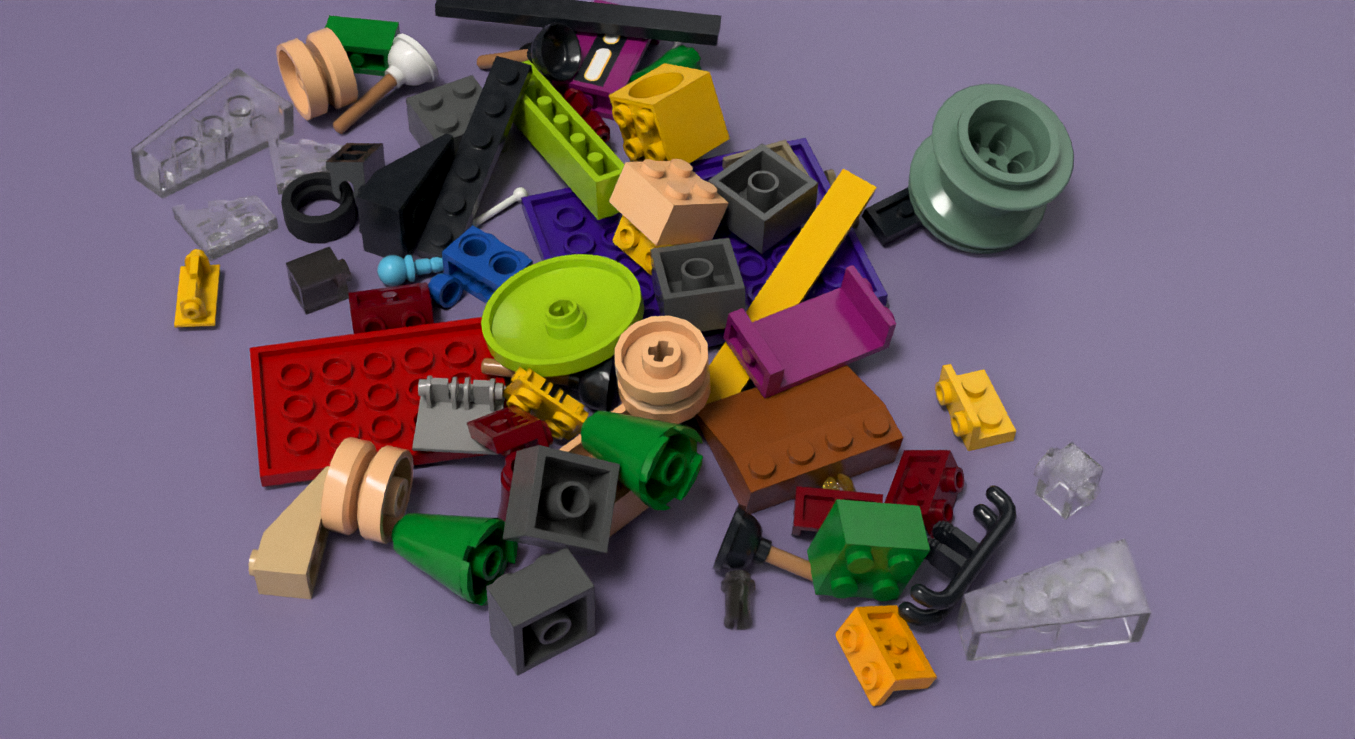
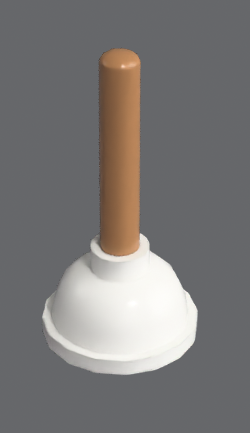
(407, 65)

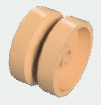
(317, 73)
(663, 369)
(366, 489)

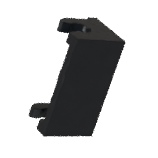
(354, 164)

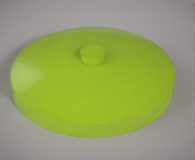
(561, 314)

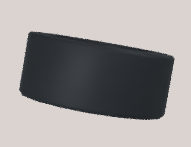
(317, 228)

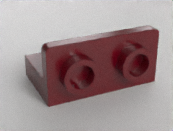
(390, 307)
(510, 430)
(927, 481)

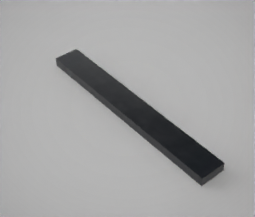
(590, 18)

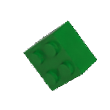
(867, 550)

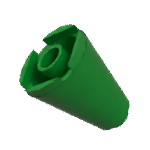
(654, 455)
(456, 550)

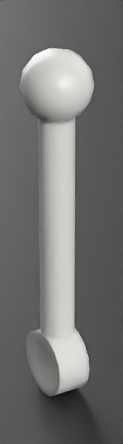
(517, 194)

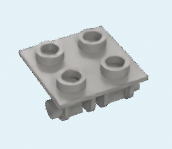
(448, 408)

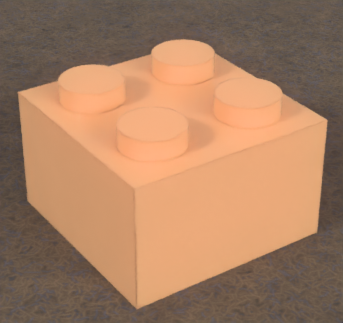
(668, 201)

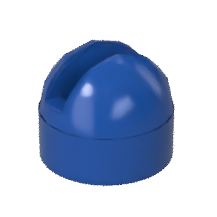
(445, 289)

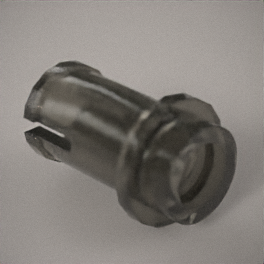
(738, 590)

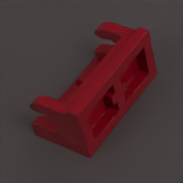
(814, 504)

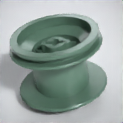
(963, 168)

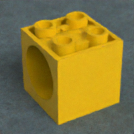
(669, 115)

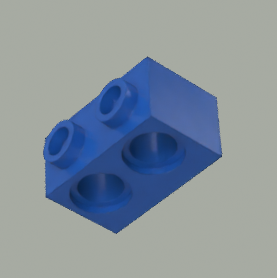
(482, 262)

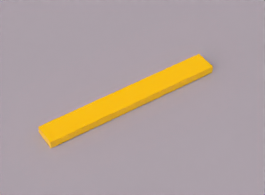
(797, 270)

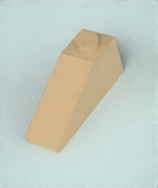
(292, 546)

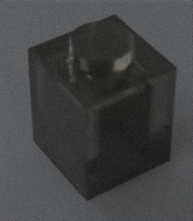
(318, 280)

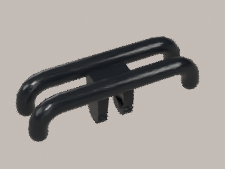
(959, 559)

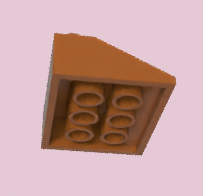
(798, 437)

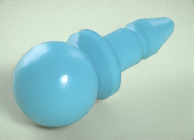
(395, 270)

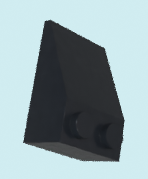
(402, 197)

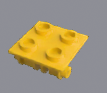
(562, 418)

